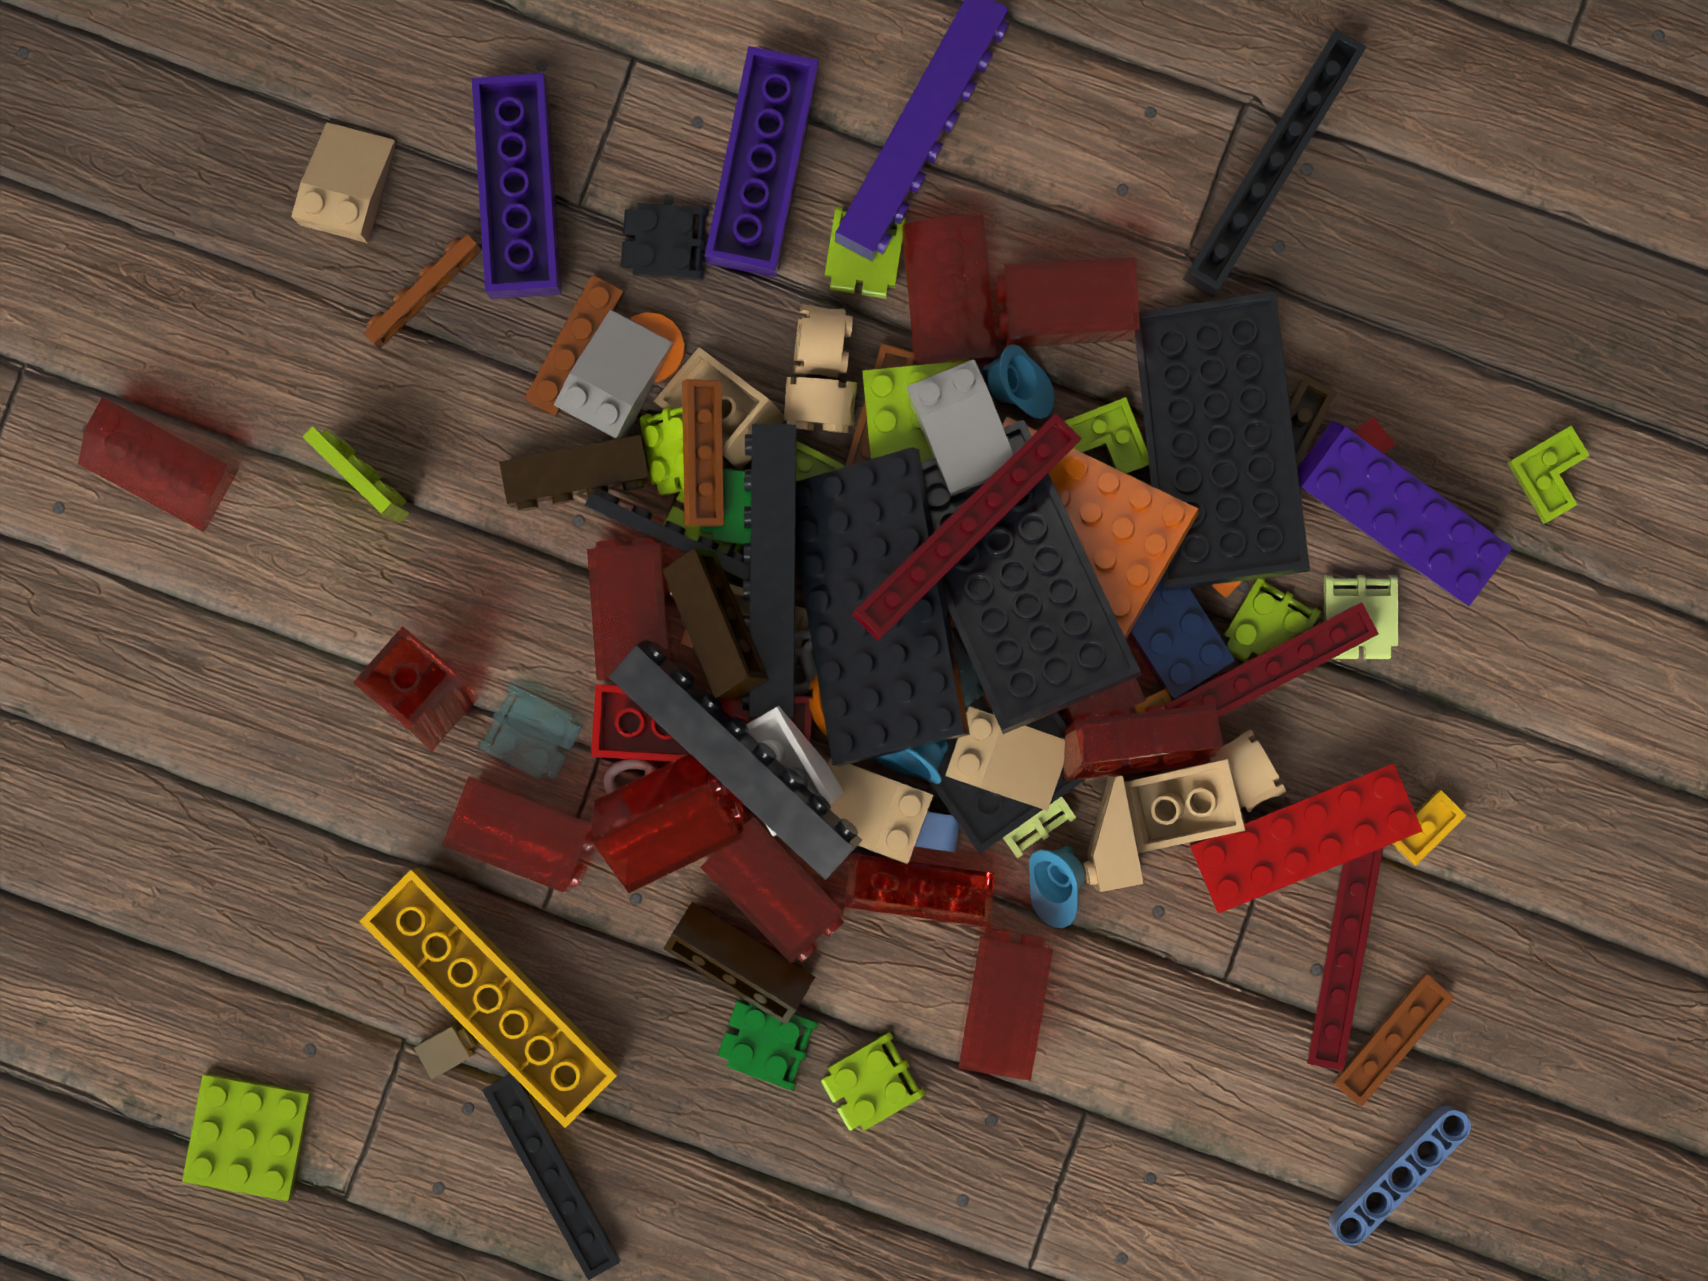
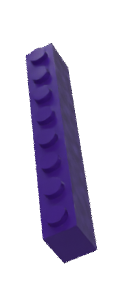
(921, 126)

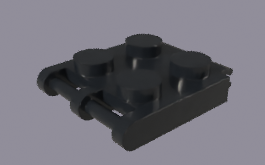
(664, 241)

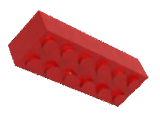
(628, 732)
(1306, 838)

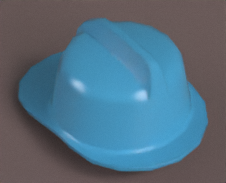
(1020, 381)
(918, 762)
(1055, 885)

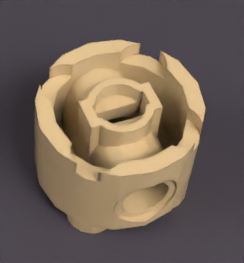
(821, 341)
(820, 402)
(1251, 771)

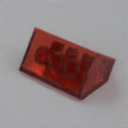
(949, 290)
(154, 464)
(1141, 740)
(920, 891)

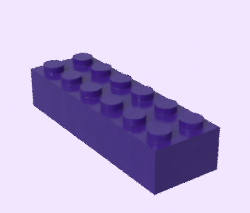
(762, 161)
(516, 186)
(1401, 513)

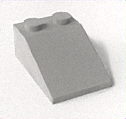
(614, 375)
(960, 426)

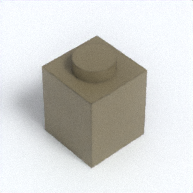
(445, 1050)

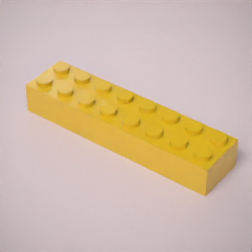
(490, 996)

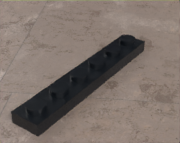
(670, 533)
(551, 1176)

